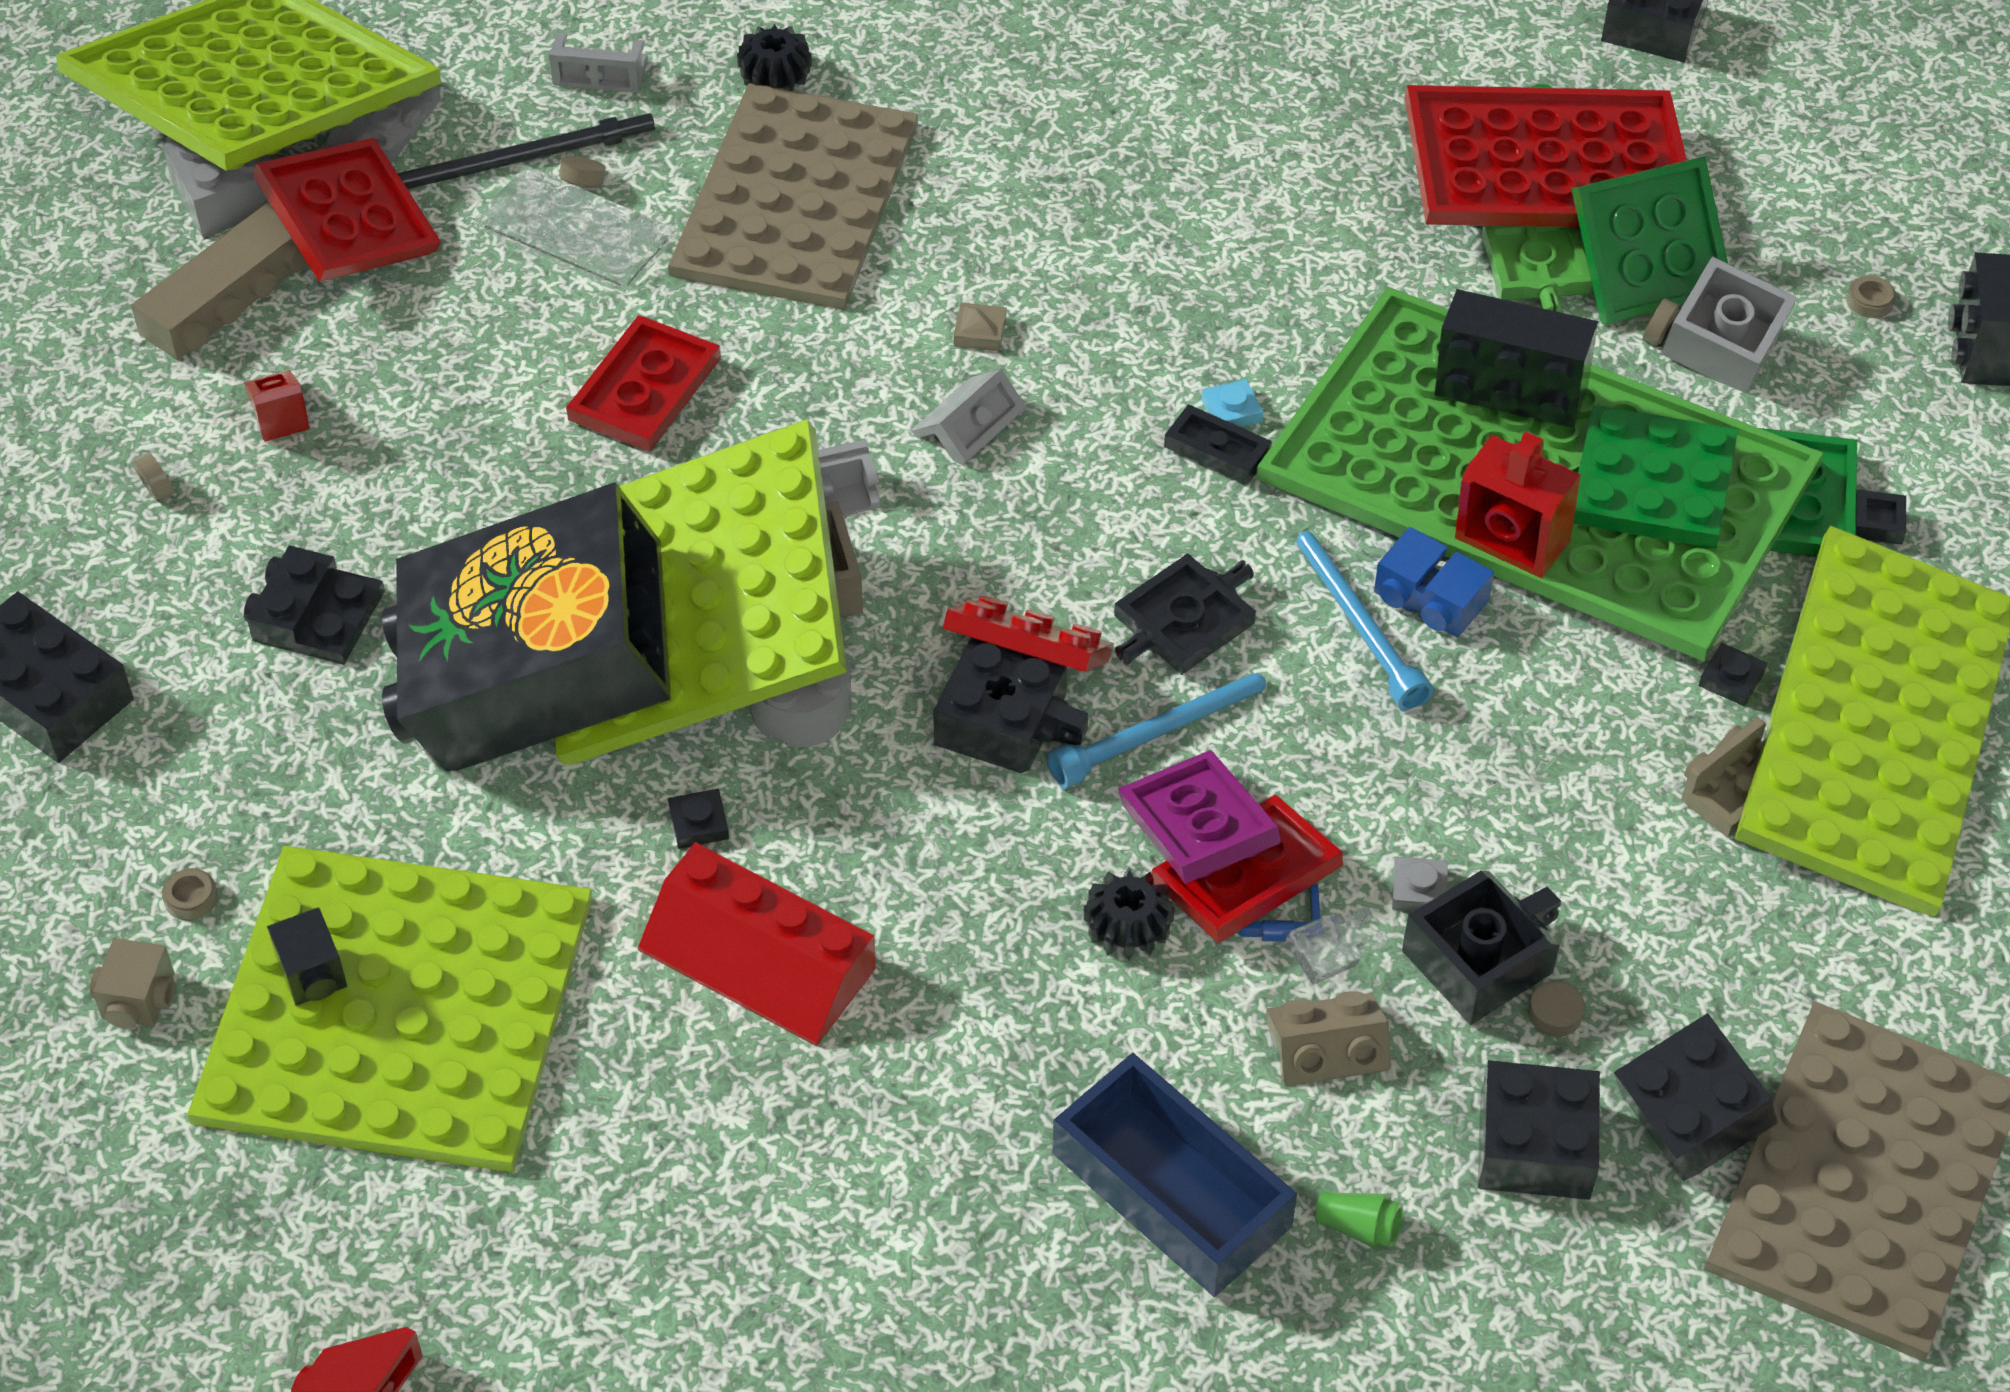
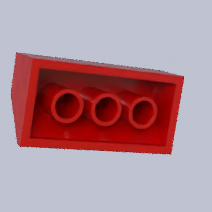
(758, 944)

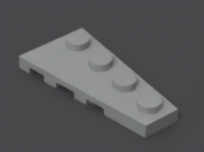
(390, 126)

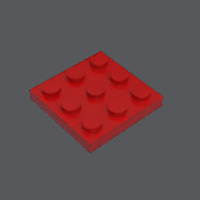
(346, 209)

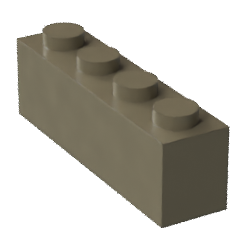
(218, 284)

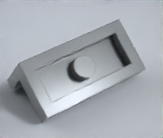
(972, 415)

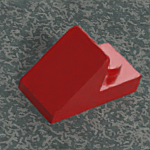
(278, 405)

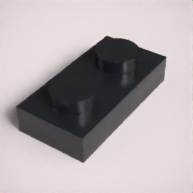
(1217, 443)

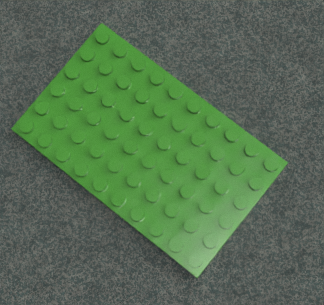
(1396, 454)

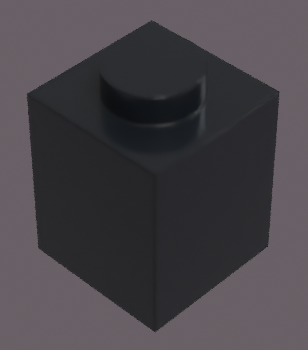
(307, 956)

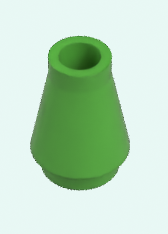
(1362, 1216)

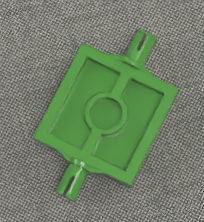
(1537, 263)

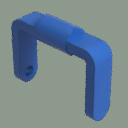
(1280, 929)

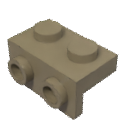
(1721, 780)
(1330, 1037)

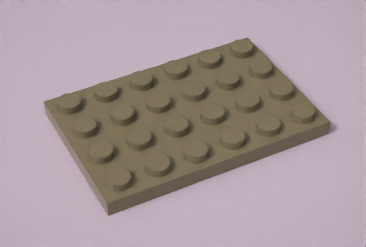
(794, 196)
(1866, 1181)

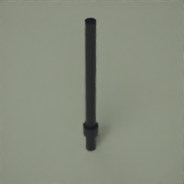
(607, 131)

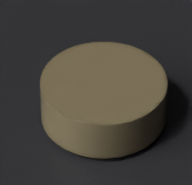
(582, 171)
(1871, 296)
(1661, 322)
(153, 476)
(189, 894)
(1556, 1009)

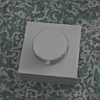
(1417, 882)

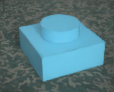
(1233, 403)

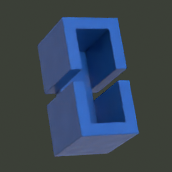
(1443, 597)

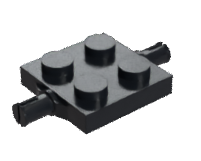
(1185, 613)

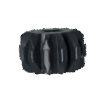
(774, 58)
(1128, 913)

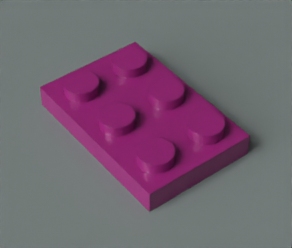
(1199, 816)

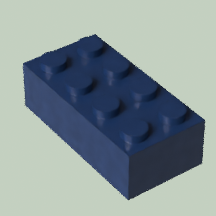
(1173, 1174)

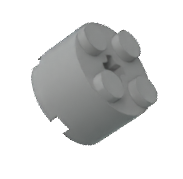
(808, 713)

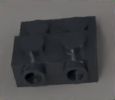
(311, 605)

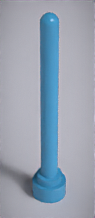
(1404, 680)
(1072, 763)

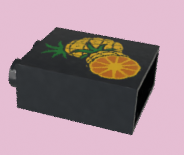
(528, 630)

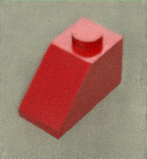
(363, 1365)

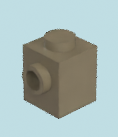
(133, 983)

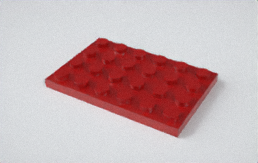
(1521, 149)

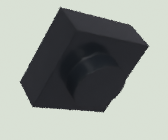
(1880, 516)
(1732, 674)
(698, 818)

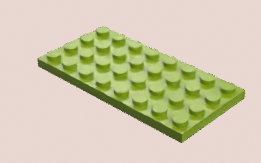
(1878, 722)

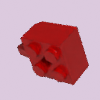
(1517, 504)

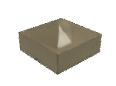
(980, 326)

